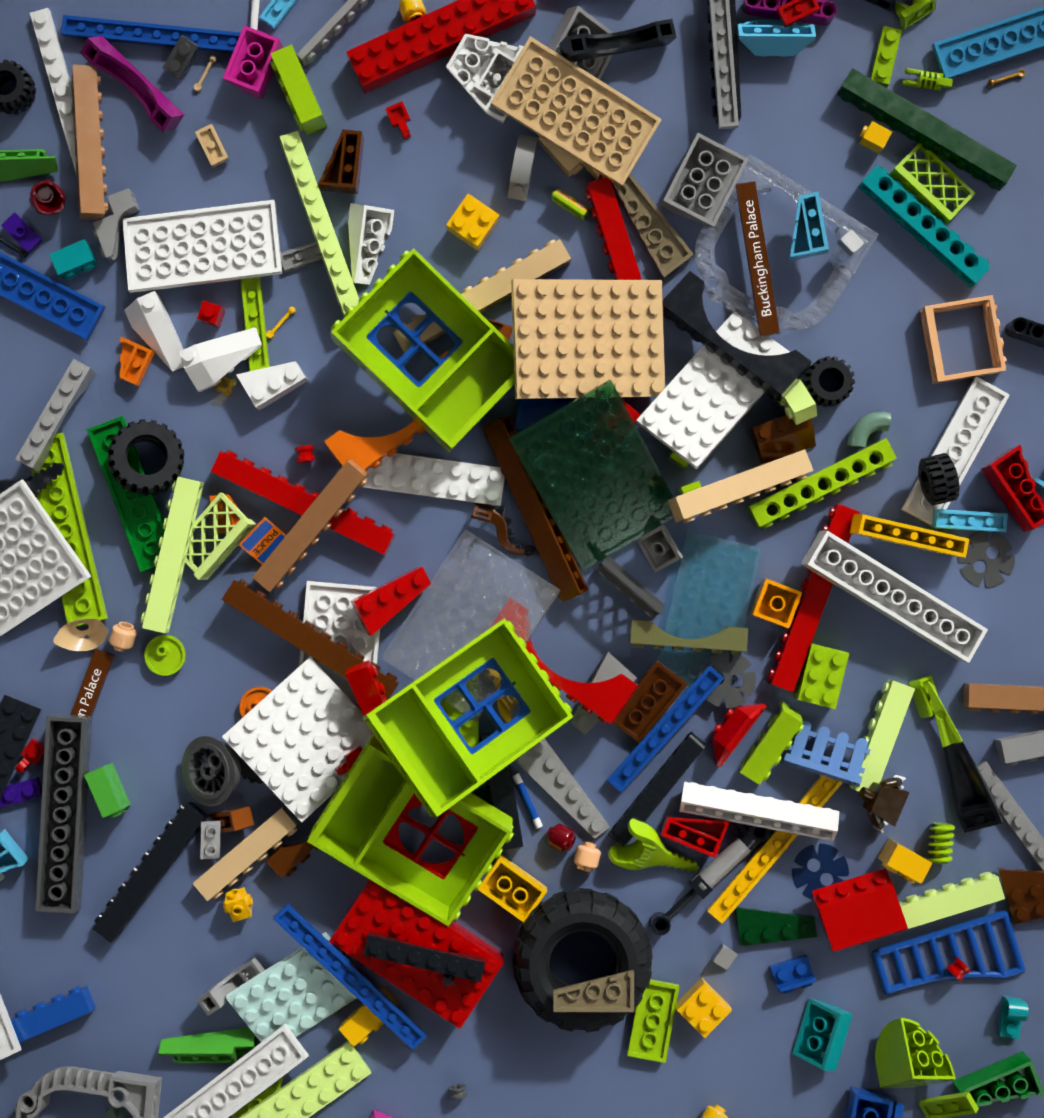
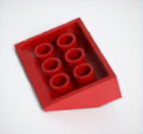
(859, 910)

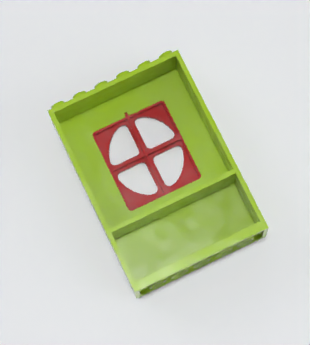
(363, 833)

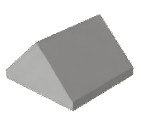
(659, 548)

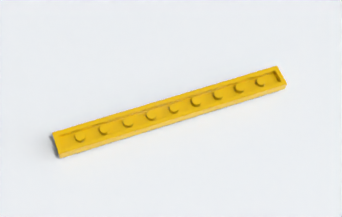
(767, 855)

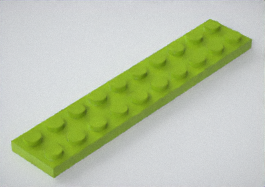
(65, 510)

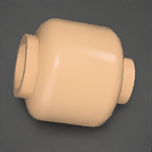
(122, 636)
(587, 857)

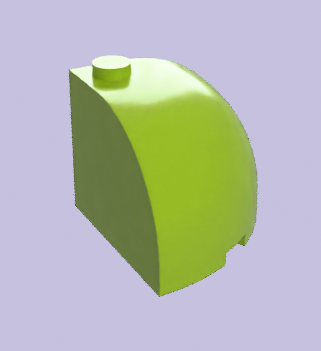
(910, 1056)

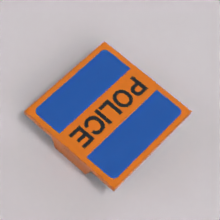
(262, 540)

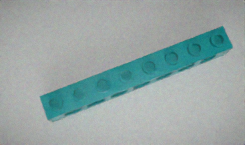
(913, 225)

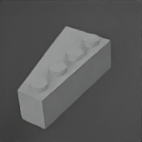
(608, 669)

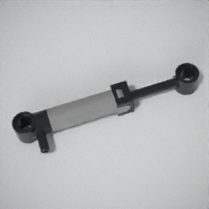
(705, 880)

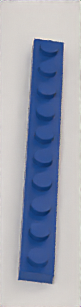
(147, 33)
(349, 976)

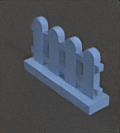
(835, 762)

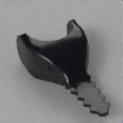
(37, 482)

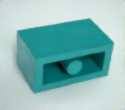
(74, 259)

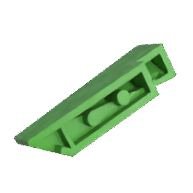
(25, 163)
(210, 1047)

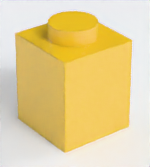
(874, 137)

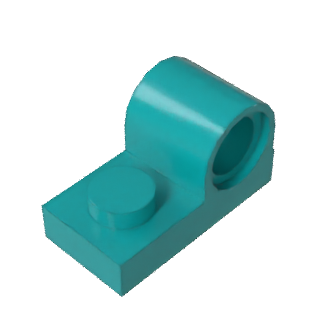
(1012, 1014)

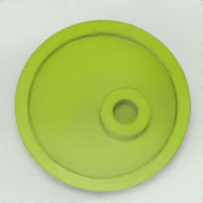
(165, 655)

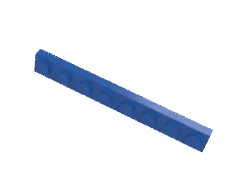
(665, 728)

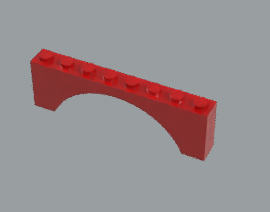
(603, 698)

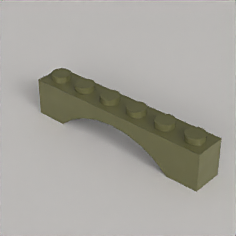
(729, 638)

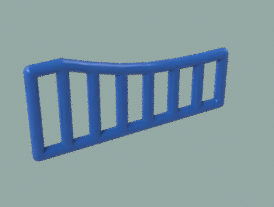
(942, 974)

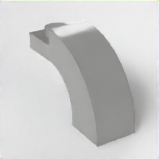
(522, 167)

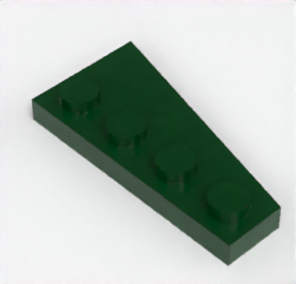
(771, 926)

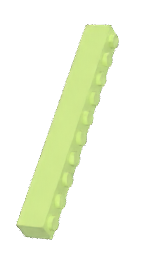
(319, 221)

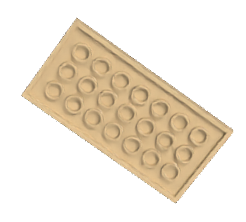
(575, 111)

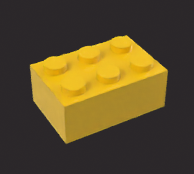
(512, 888)

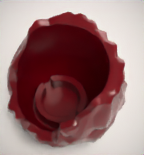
(47, 198)

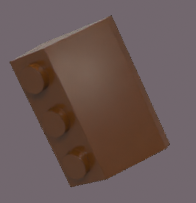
(781, 438)

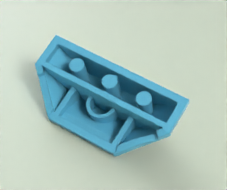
(770, 37)

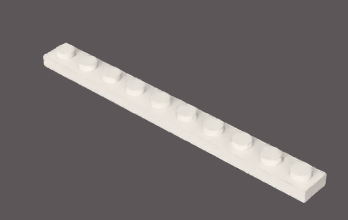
(56, 72)

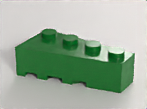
(1002, 1081)

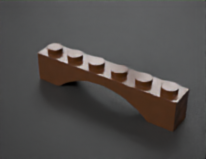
(288, 856)

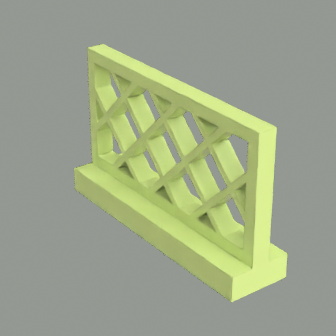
(226, 546)

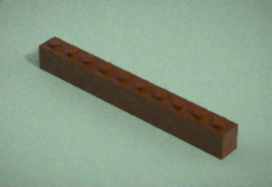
(545, 533)
(300, 633)

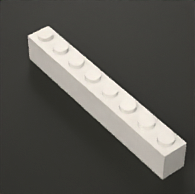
(759, 811)

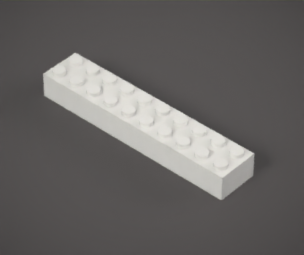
(894, 596)

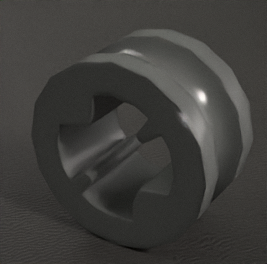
(457, 1091)

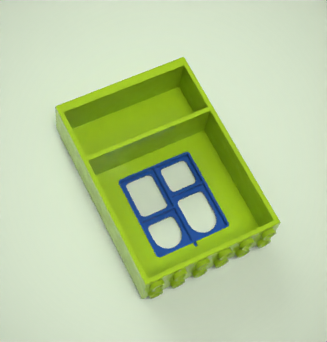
(461, 383)
(429, 744)

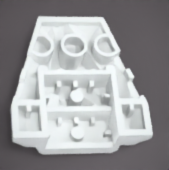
(482, 68)

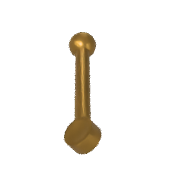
(1020, 74)

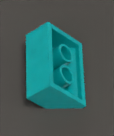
(822, 1034)

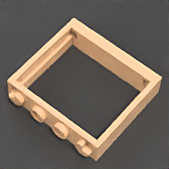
(932, 344)

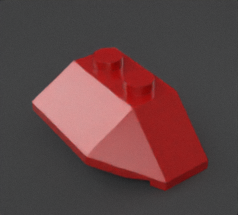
(733, 729)

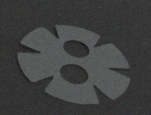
(1001, 563)
(736, 667)

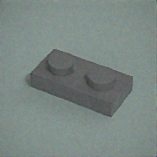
(180, 57)

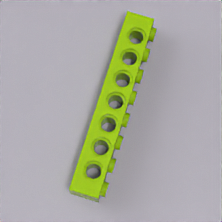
(881, 450)

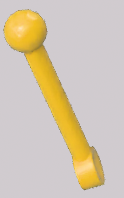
(270, 334)

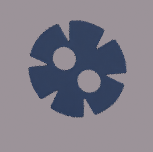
(825, 855)

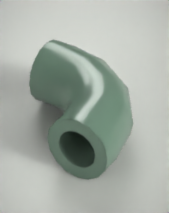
(865, 426)

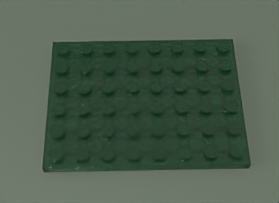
(594, 474)

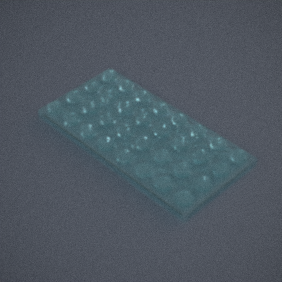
(708, 595)

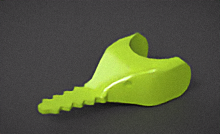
(647, 851)

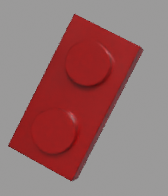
(796, 11)

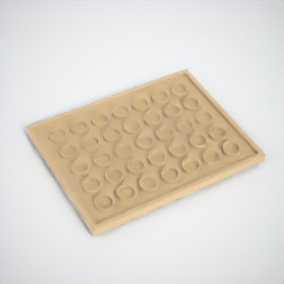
(585, 333)

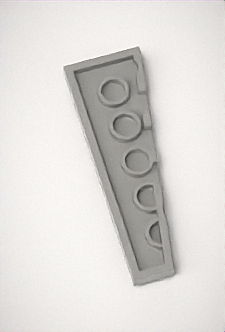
(554, 777)

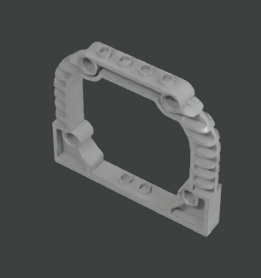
(139, 1091)

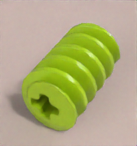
(941, 843)

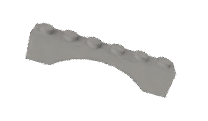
(39, 441)

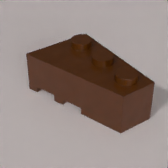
(344, 166)

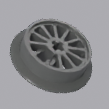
(219, 768)

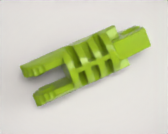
(927, 80)

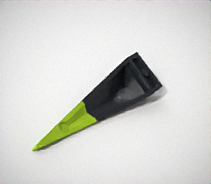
(972, 796)

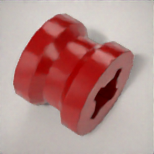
(305, 454)
(958, 969)

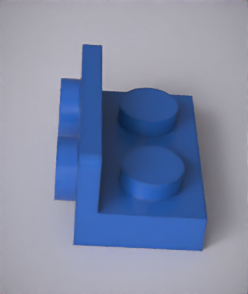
(792, 974)

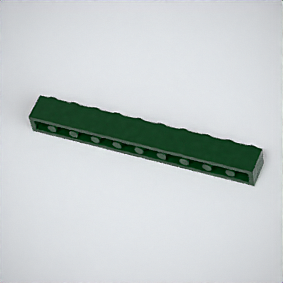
(926, 129)

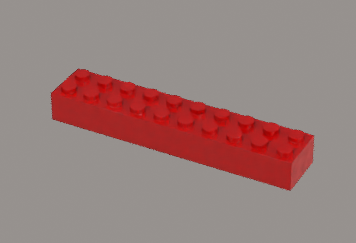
(432, 38)

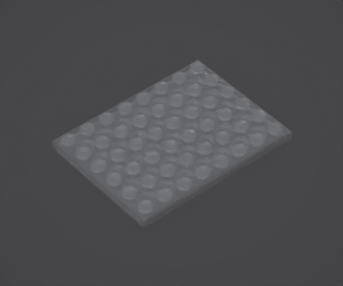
(464, 600)

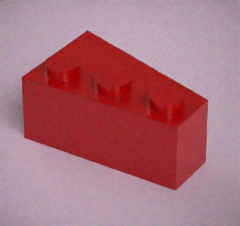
(696, 833)

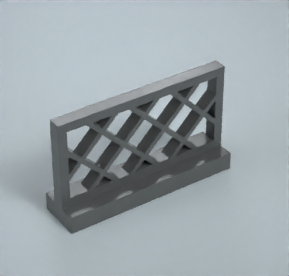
(630, 587)

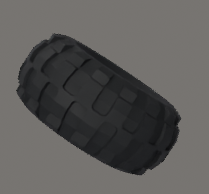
(570, 913)

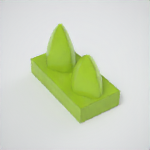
(911, 14)

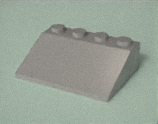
(577, 22)
(704, 181)

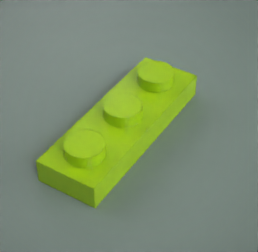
(885, 55)
(949, 1105)

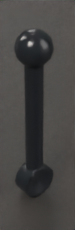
(22, 253)

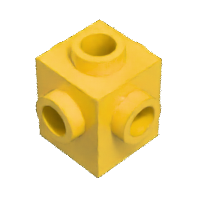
(238, 904)

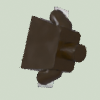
(884, 801)

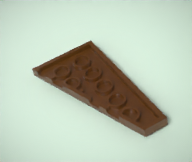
(1024, 893)

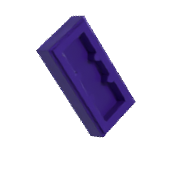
(21, 232)

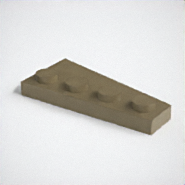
(603, 994)

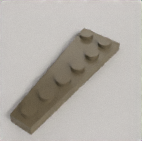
(657, 234)

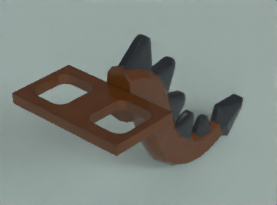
(497, 518)

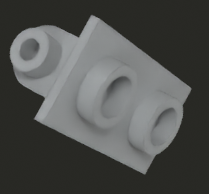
(210, 839)

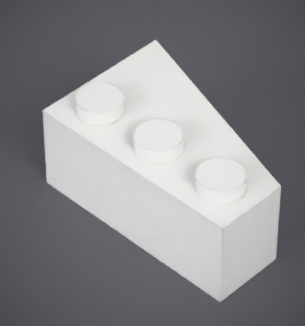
(271, 383)

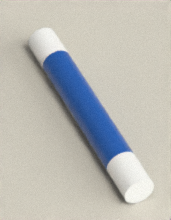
(527, 800)

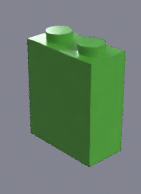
(107, 791)

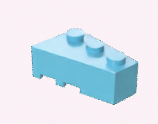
(809, 229)
(10, 853)

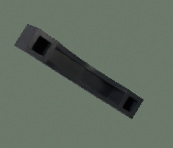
(597, 45)
(426, 958)

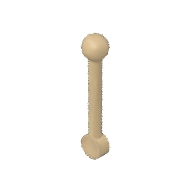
(197, 86)

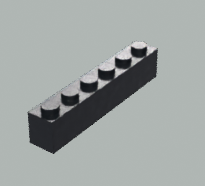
(504, 799)

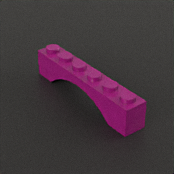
(108, 59)

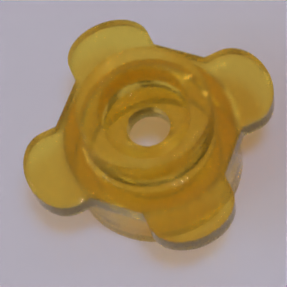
(230, 384)

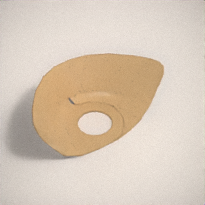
(73, 639)

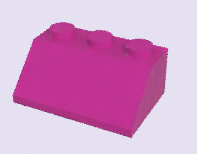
(250, 62)

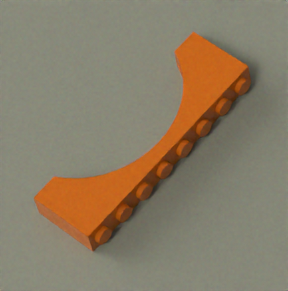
(370, 451)

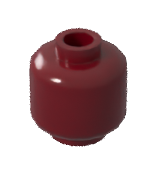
(561, 837)

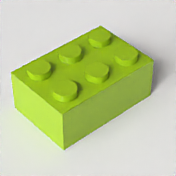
(822, 676)

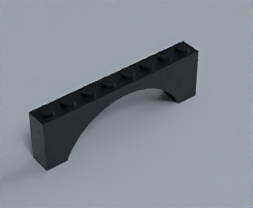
(770, 372)

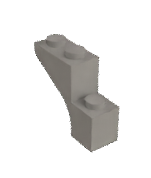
(109, 229)

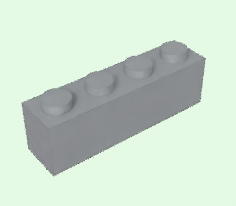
(1020, 747)

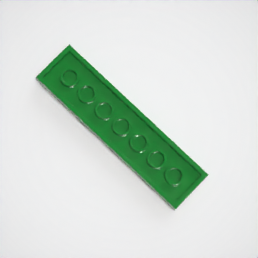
(137, 513)

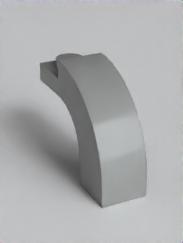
(216, 996)

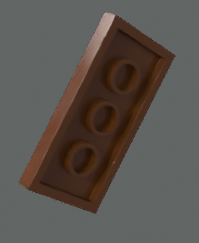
(654, 696)

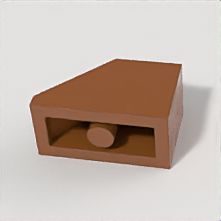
(234, 818)

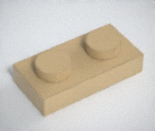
(212, 145)

